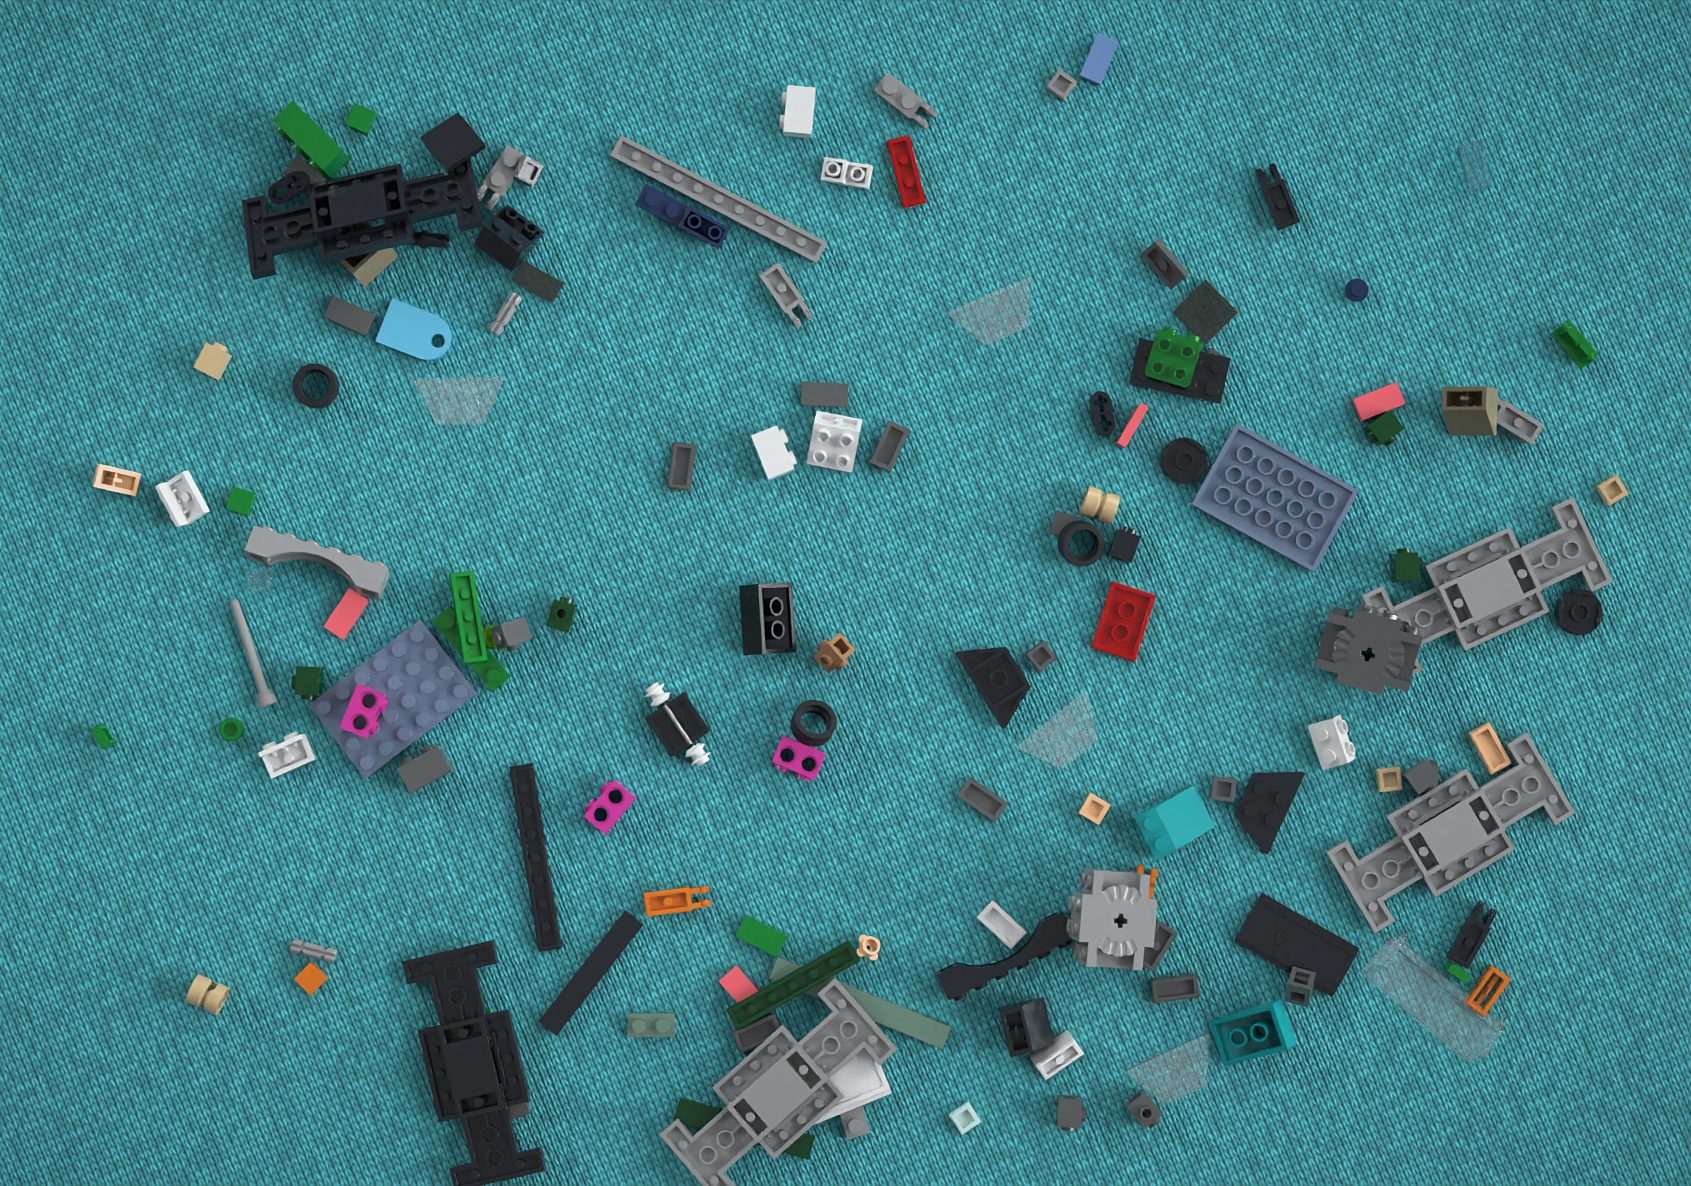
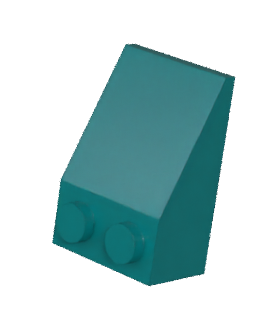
(1173, 822)
(1252, 1032)

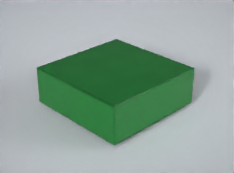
(361, 118)
(241, 501)
(103, 736)
(1457, 972)

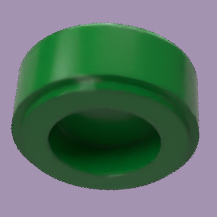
(231, 729)

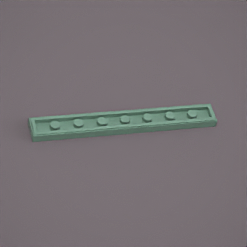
(879, 1009)

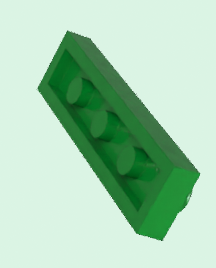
(468, 617)
(490, 672)

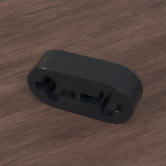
(286, 183)
(1107, 412)

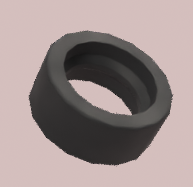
(315, 403)
(1093, 555)
(821, 709)

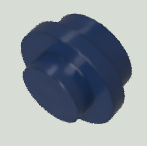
(1356, 290)

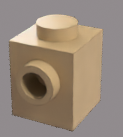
(213, 360)

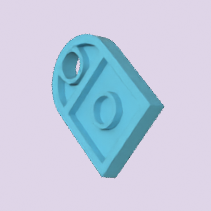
(412, 331)

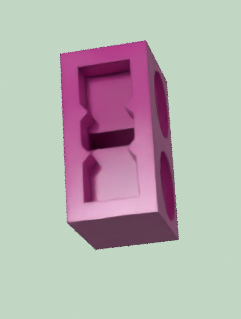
(358, 708)
(800, 753)
(613, 809)

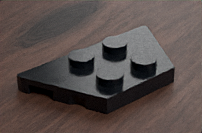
(996, 679)
(1266, 805)

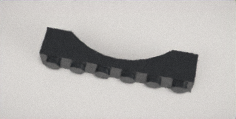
(962, 977)

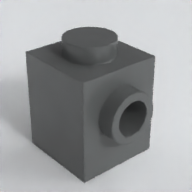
(510, 634)
(1422, 776)
(1144, 1109)
(1069, 1112)

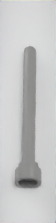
(265, 696)

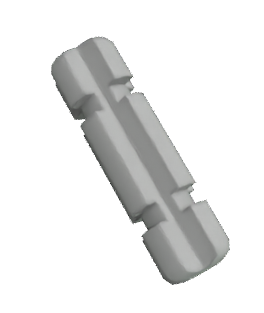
(505, 313)
(313, 950)

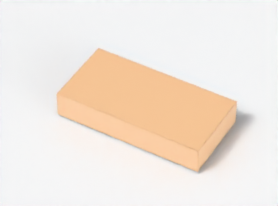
(1489, 748)

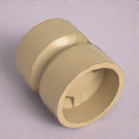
(1100, 505)
(207, 994)

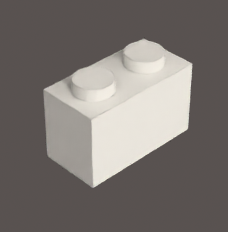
(798, 111)
(773, 452)

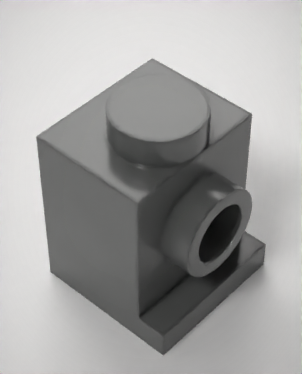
(1300, 987)

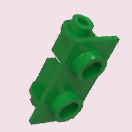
(1574, 344)

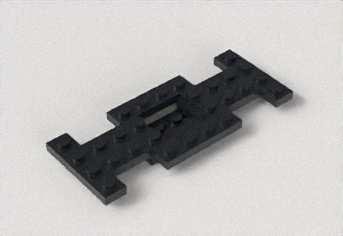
(356, 201)
(464, 1069)

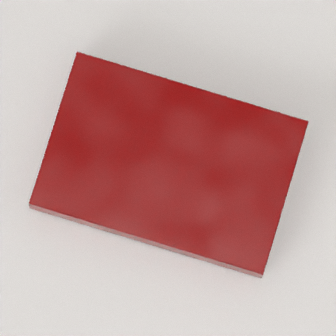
(1123, 621)

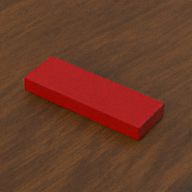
(906, 172)

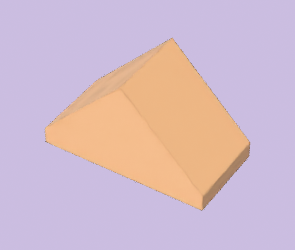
(116, 479)

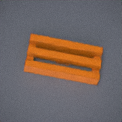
(1505, 980)

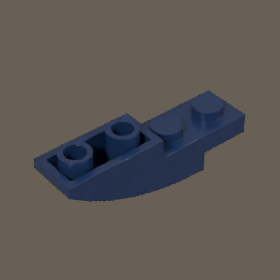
(682, 216)

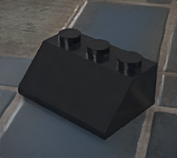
(767, 618)

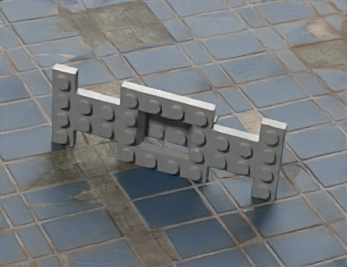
(1502, 591)
(1454, 841)
(779, 1089)

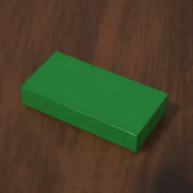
(761, 935)

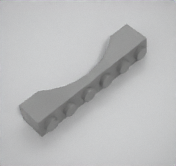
(272, 547)

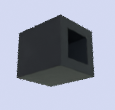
(1124, 545)

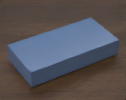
(1098, 59)

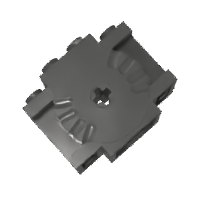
(1349, 635)

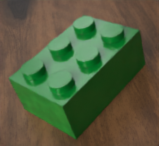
(310, 140)

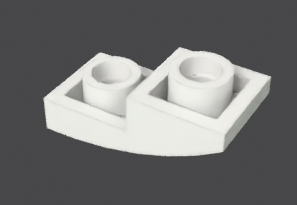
(846, 173)

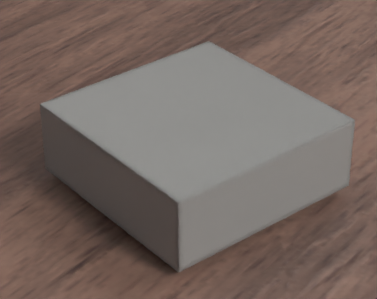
(1061, 85)

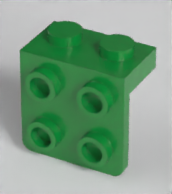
(1173, 357)

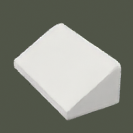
(1056, 1055)

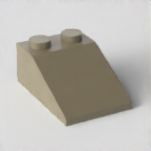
(368, 265)

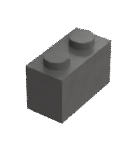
(425, 768)

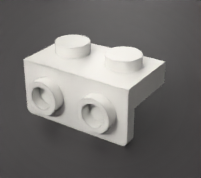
(182, 499)
(1332, 742)
(287, 755)

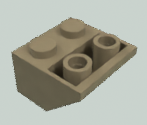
(1470, 410)

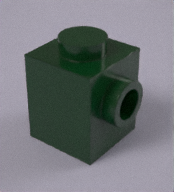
(1383, 429)
(1405, 565)
(562, 614)
(308, 682)

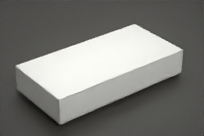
(1001, 924)

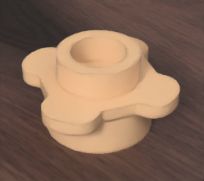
(874, 945)

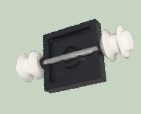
(677, 724)

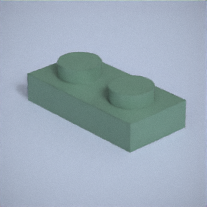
(651, 1024)

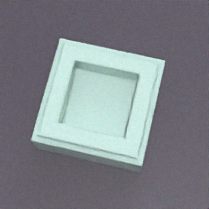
(964, 1117)

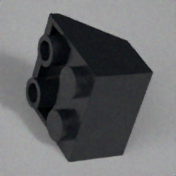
(508, 237)
(1026, 1026)

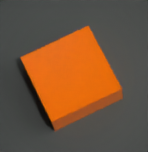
(311, 978)

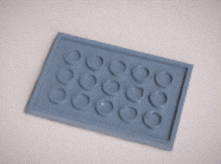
(1274, 497)
(420, 690)

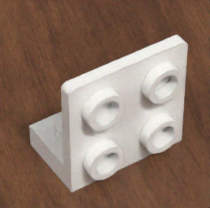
(834, 441)

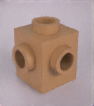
(834, 653)

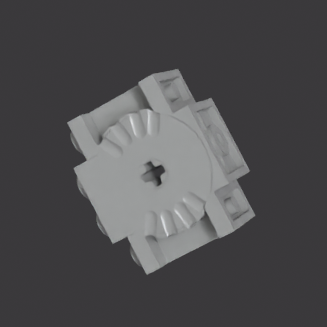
(1092, 922)

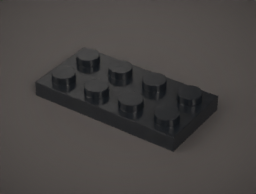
(1206, 383)

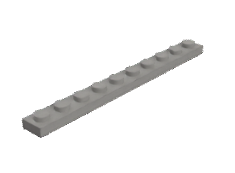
(718, 199)

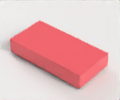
(1378, 401)
(1131, 425)
(346, 613)
(737, 984)

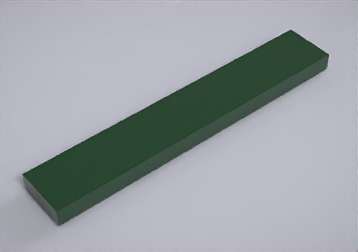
(793, 984)
(699, 1114)

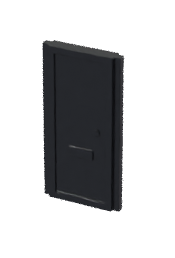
(1296, 941)

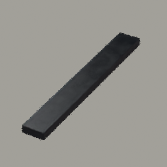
(536, 857)

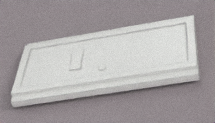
(860, 1082)

